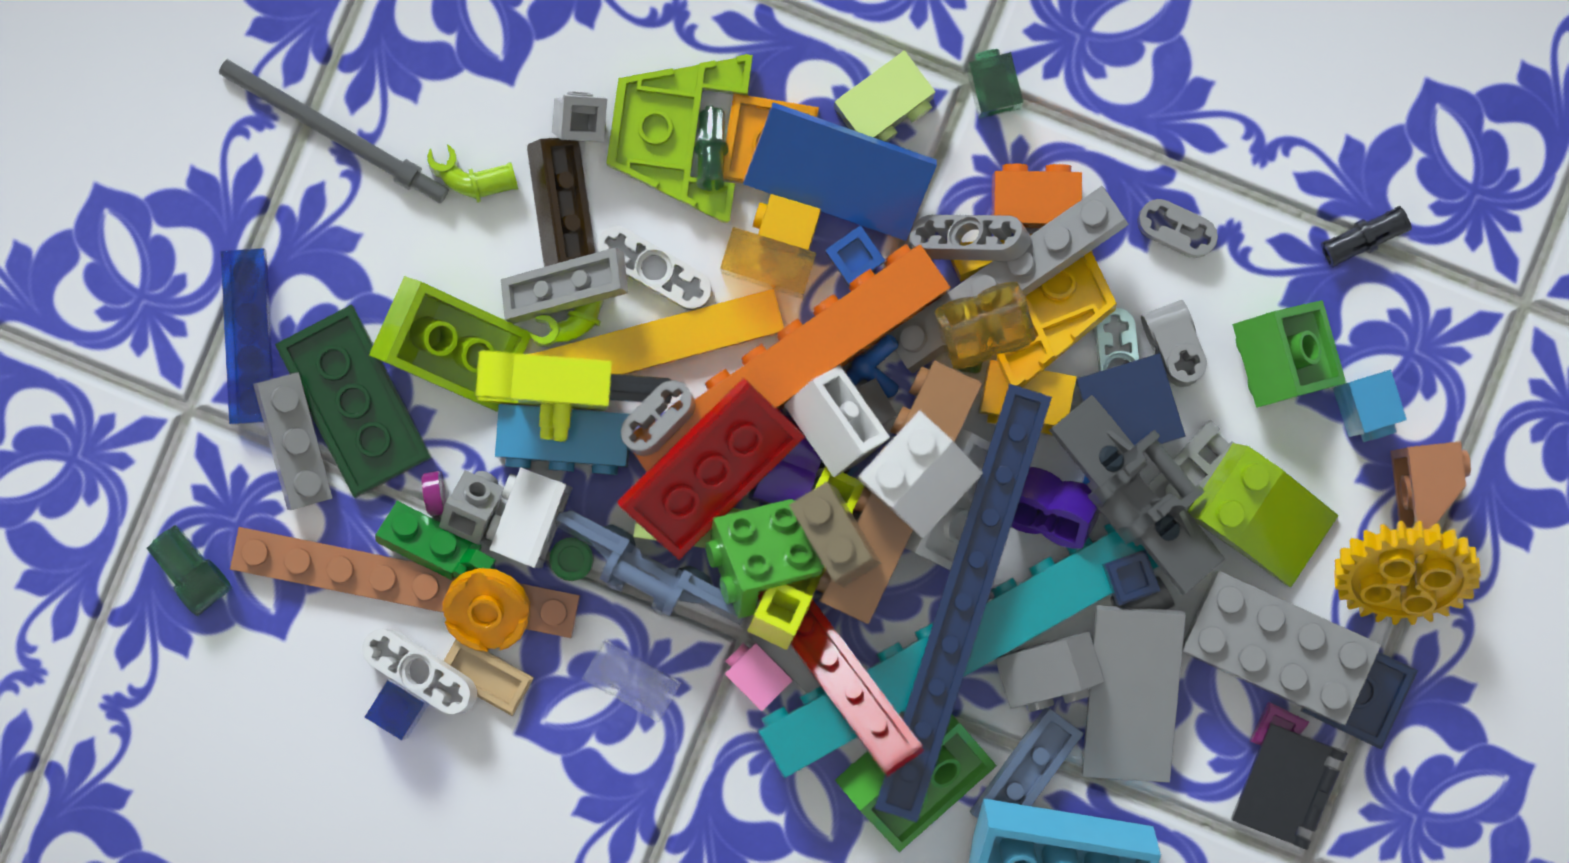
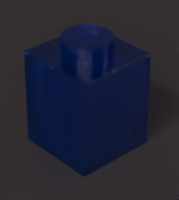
(396, 710)

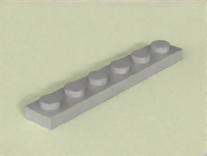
(1050, 252)

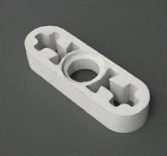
(687, 275)
(387, 665)

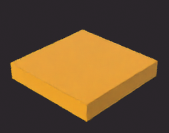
(744, 129)

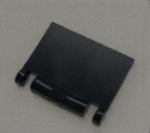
(1287, 785)

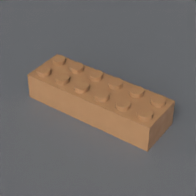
(946, 400)

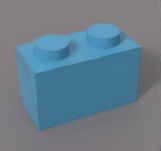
(1370, 406)

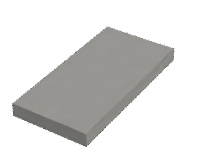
(1136, 705)

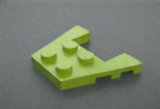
(658, 129)

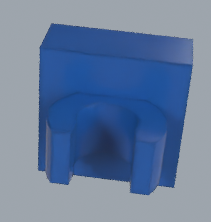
(854, 255)

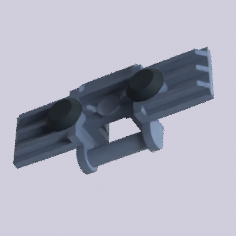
(630, 566)

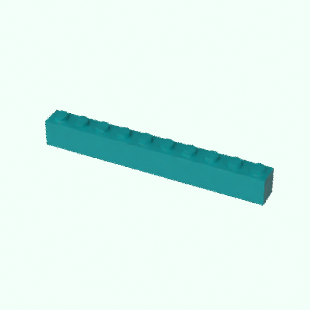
(1009, 620)

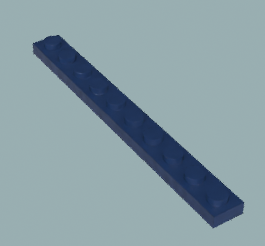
(966, 595)

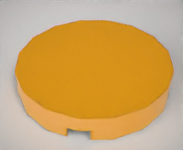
(486, 609)

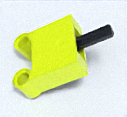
(557, 386)

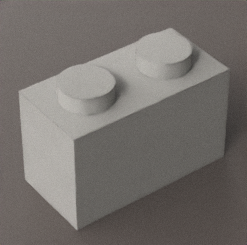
(1049, 671)

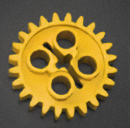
(1407, 573)

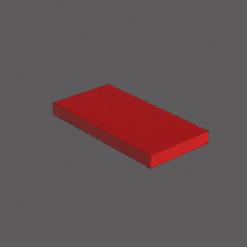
(711, 468)

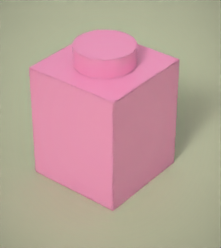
(757, 675)

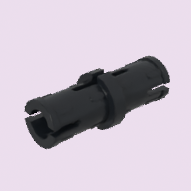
(1366, 236)

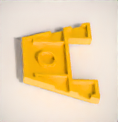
(1060, 314)

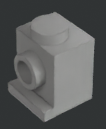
(579, 117)
(476, 498)

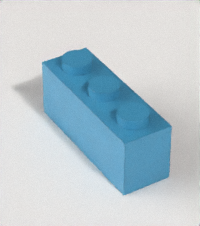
(591, 440)

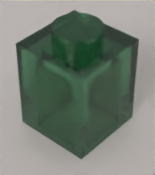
(994, 83)

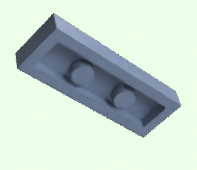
(1032, 761)

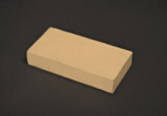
(494, 678)

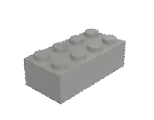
(1280, 647)

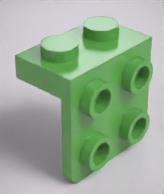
(760, 552)

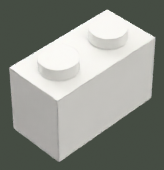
(836, 421)

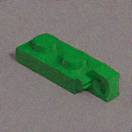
(425, 543)

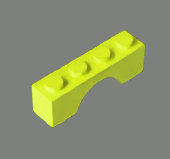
(785, 605)

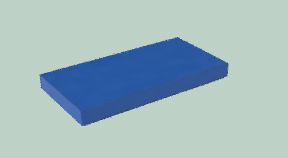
(840, 171)

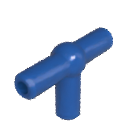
(866, 366)

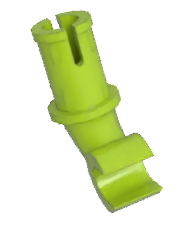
(473, 183)
(579, 322)

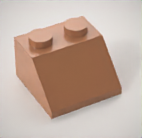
(1428, 480)

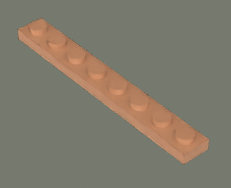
(379, 577)

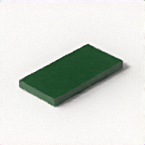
(354, 401)

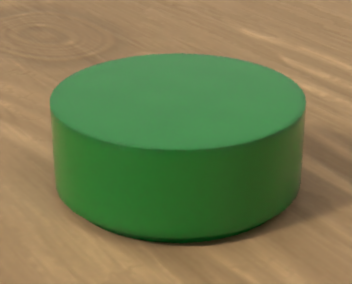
(571, 559)

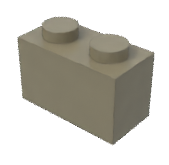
(835, 534)

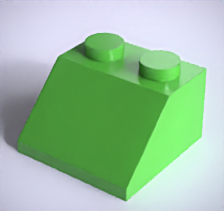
(1288, 353)

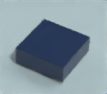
(1131, 577)

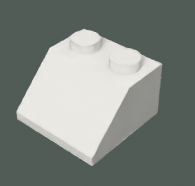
(920, 474)
(528, 518)

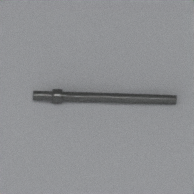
(405, 173)

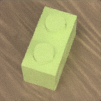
(886, 99)

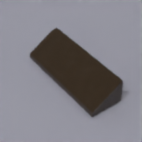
(560, 200)

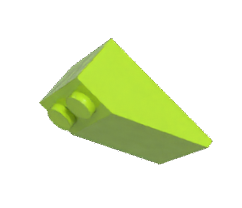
(442, 337)
(1263, 513)

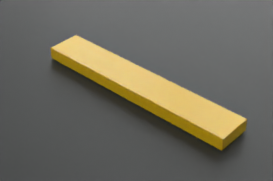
(680, 334)

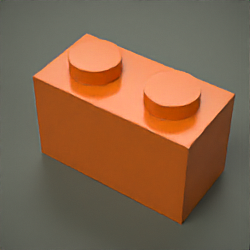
(1035, 195)

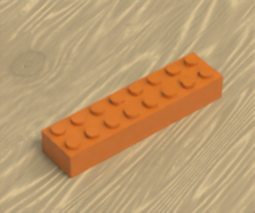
(830, 339)

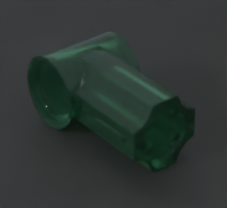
(196, 579)

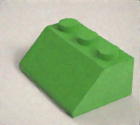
(956, 772)

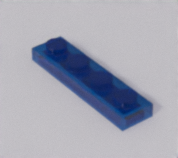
(246, 330)

